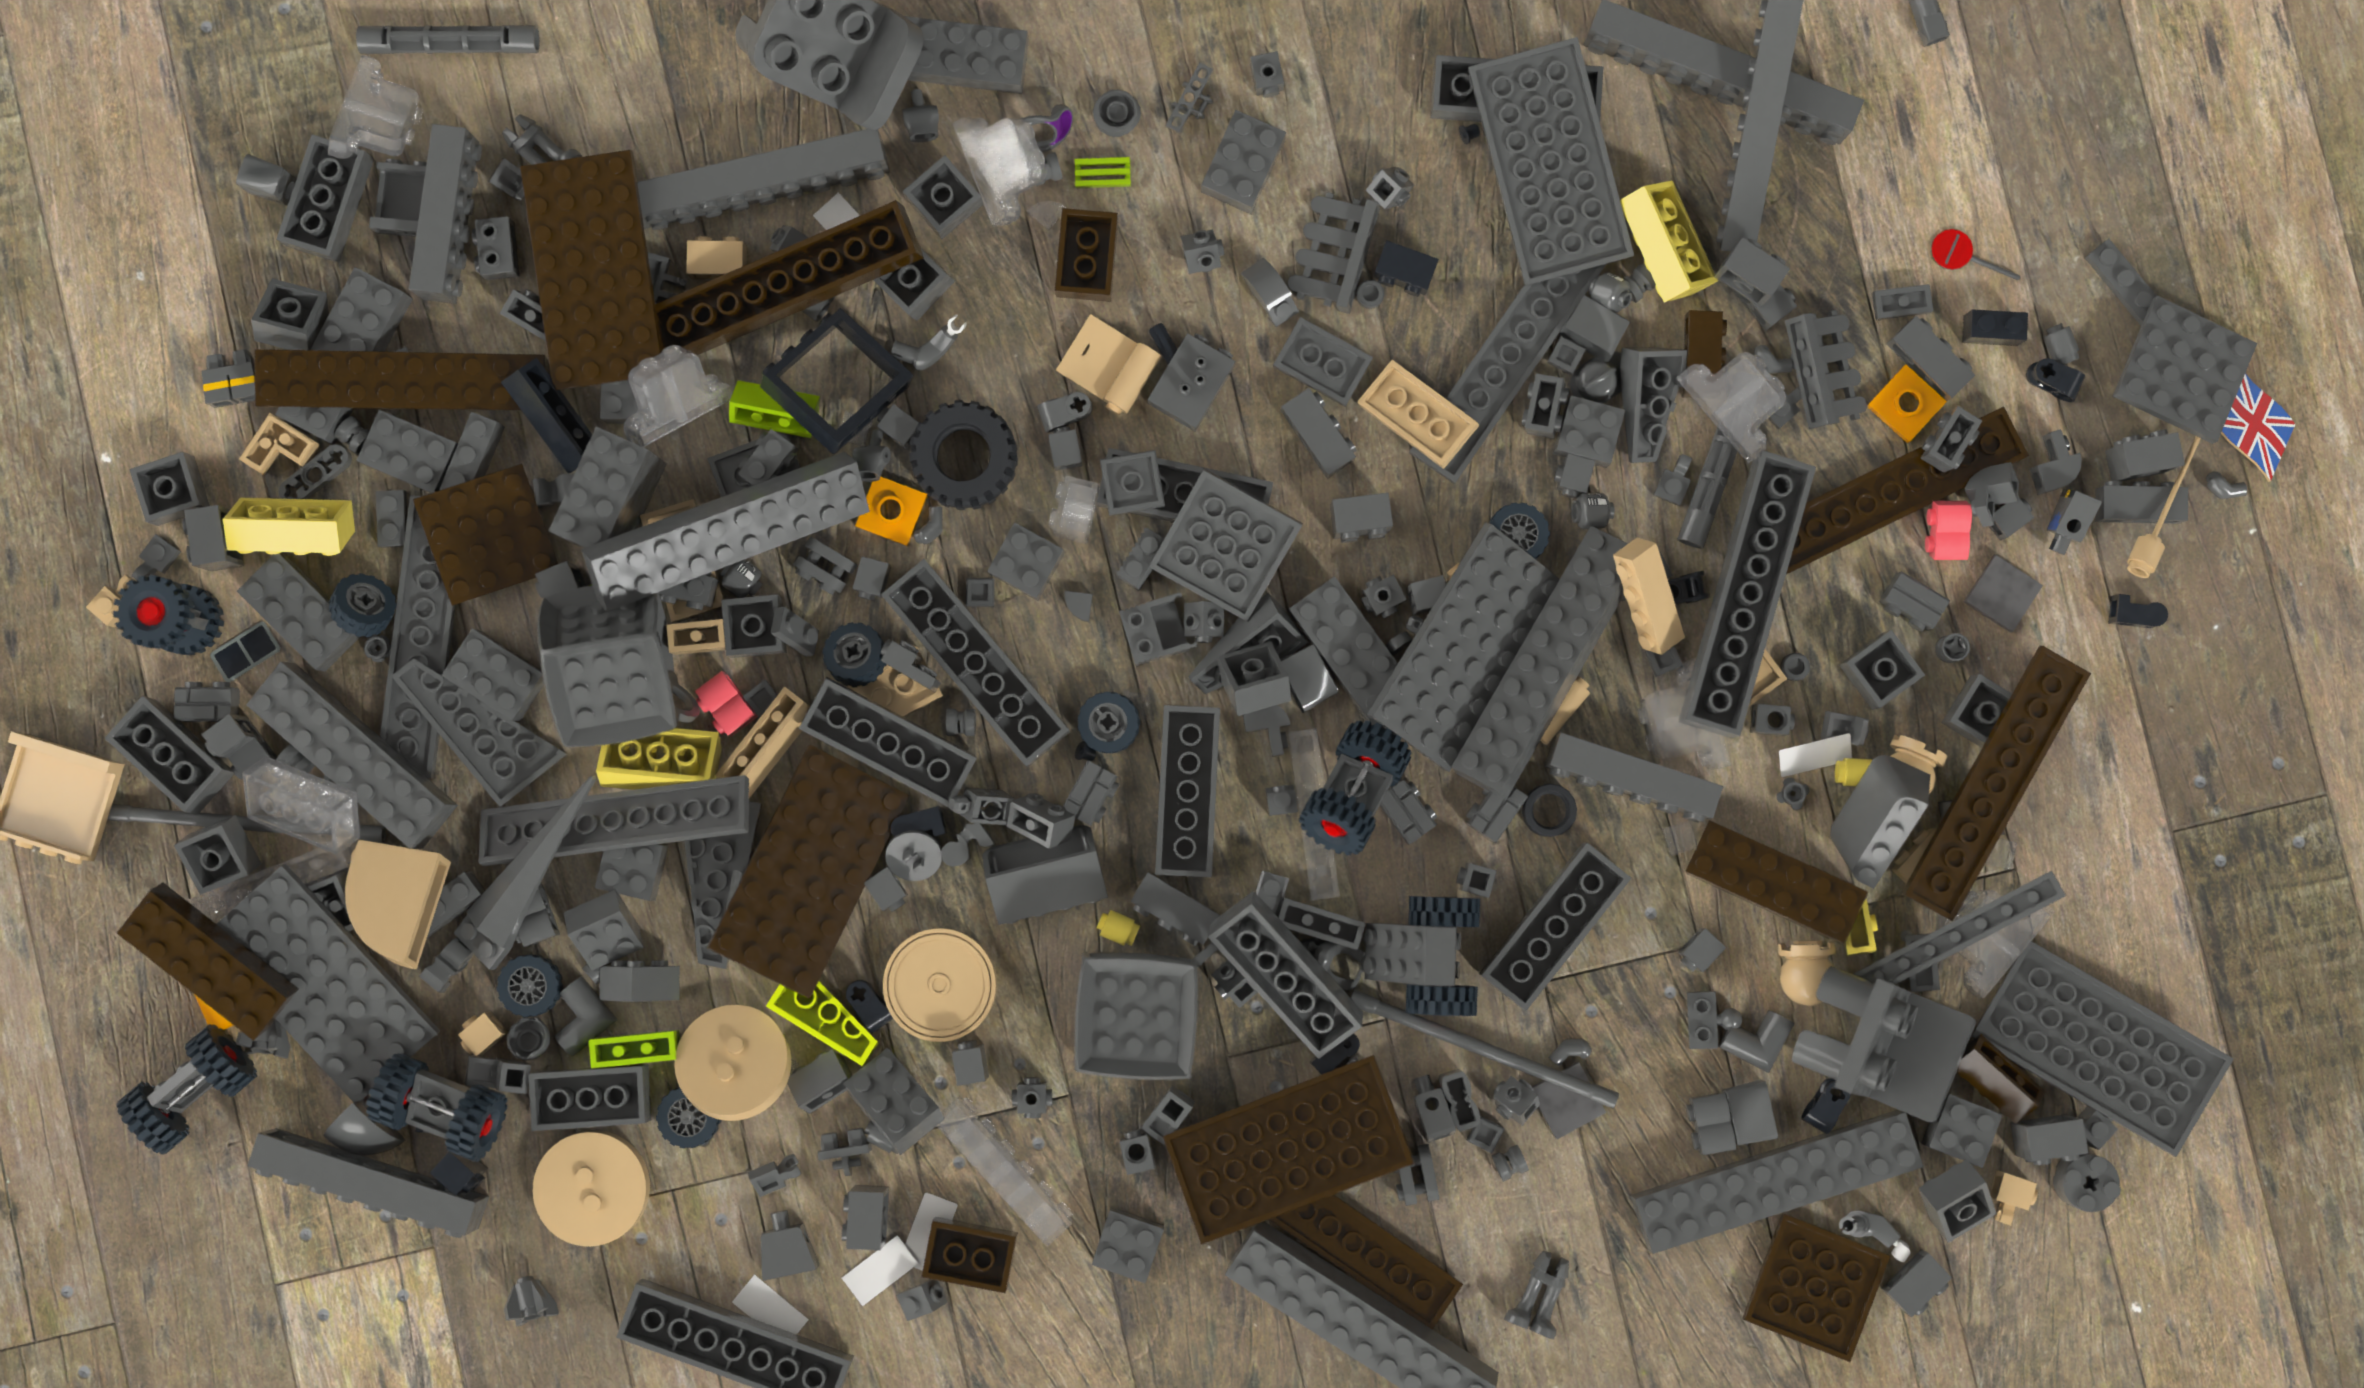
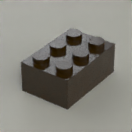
(1086, 255)
(969, 1254)

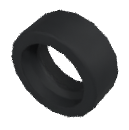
(1570, 815)

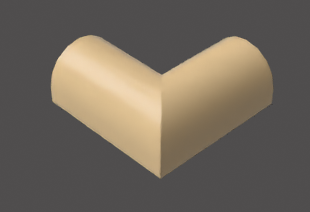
(275, 438)

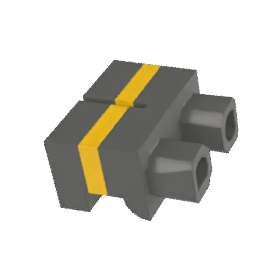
(229, 384)

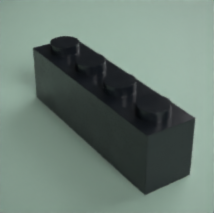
(549, 413)

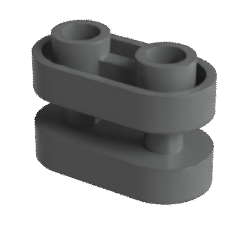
(807, 567)
(1407, 1189)

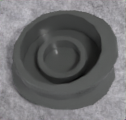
(1116, 113)

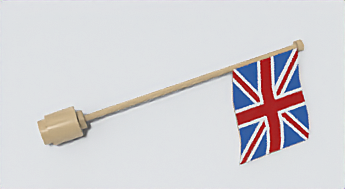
(2256, 429)

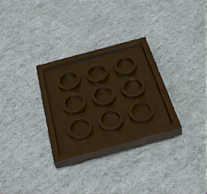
(486, 534)
(1816, 1287)

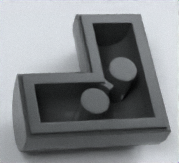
(591, 1019)
(1759, 1048)

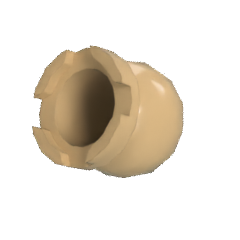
(1914, 754)
(1804, 969)

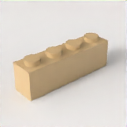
(1649, 596)
(767, 740)

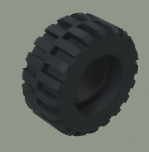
(947, 421)

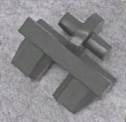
(857, 1145)

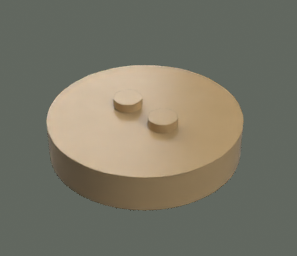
(939, 984)
(733, 1062)
(591, 1188)

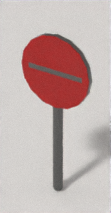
(1954, 249)

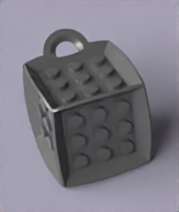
(608, 669)
(1137, 1015)

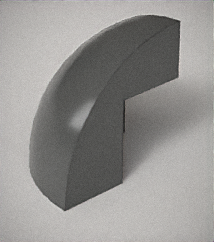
(359, 1134)

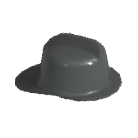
(1597, 379)

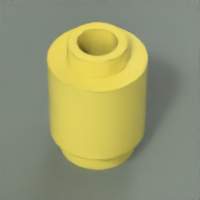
(1850, 770)
(1118, 928)

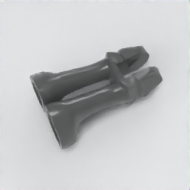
(535, 136)
(1541, 1322)

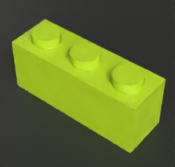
(756, 409)
(634, 1048)

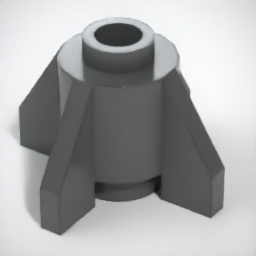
(272, 1041)
(529, 1301)

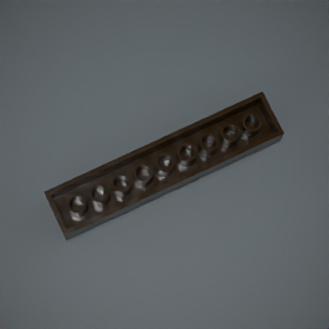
(789, 280)

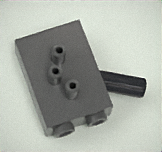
(1191, 378)

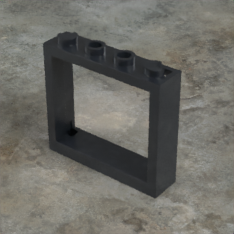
(809, 418)

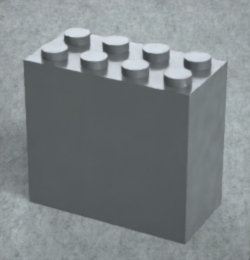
(607, 490)

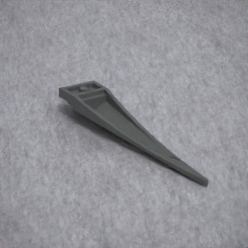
(500, 911)

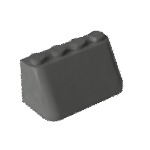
(1880, 816)
(1037, 880)

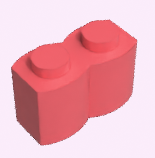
(1949, 530)
(725, 704)

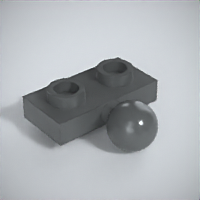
(1704, 1020)

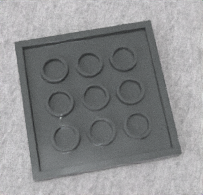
(2185, 369)
(1225, 544)

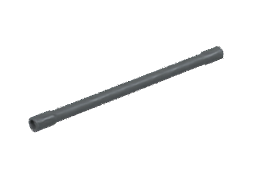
(128, 813)
(1592, 1091)

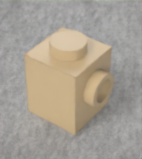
(481, 1033)

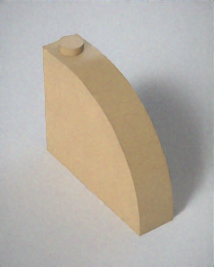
(394, 898)

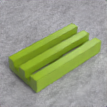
(1116, 161)

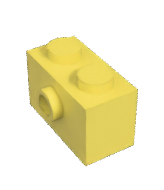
(1861, 937)

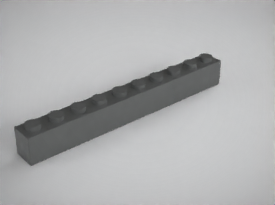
(1760, 122)

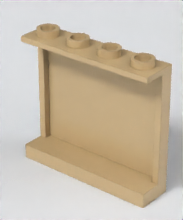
(57, 798)

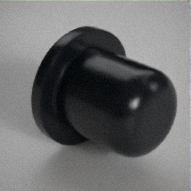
(1469, 133)
(1084, 752)

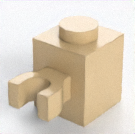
(103, 602)
(2012, 1193)

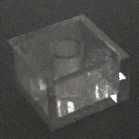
(1075, 509)

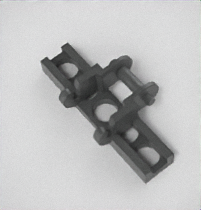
(1197, 92)

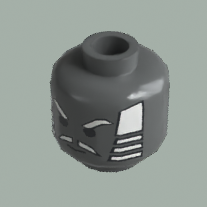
(1611, 292)
(1592, 510)
(741, 578)

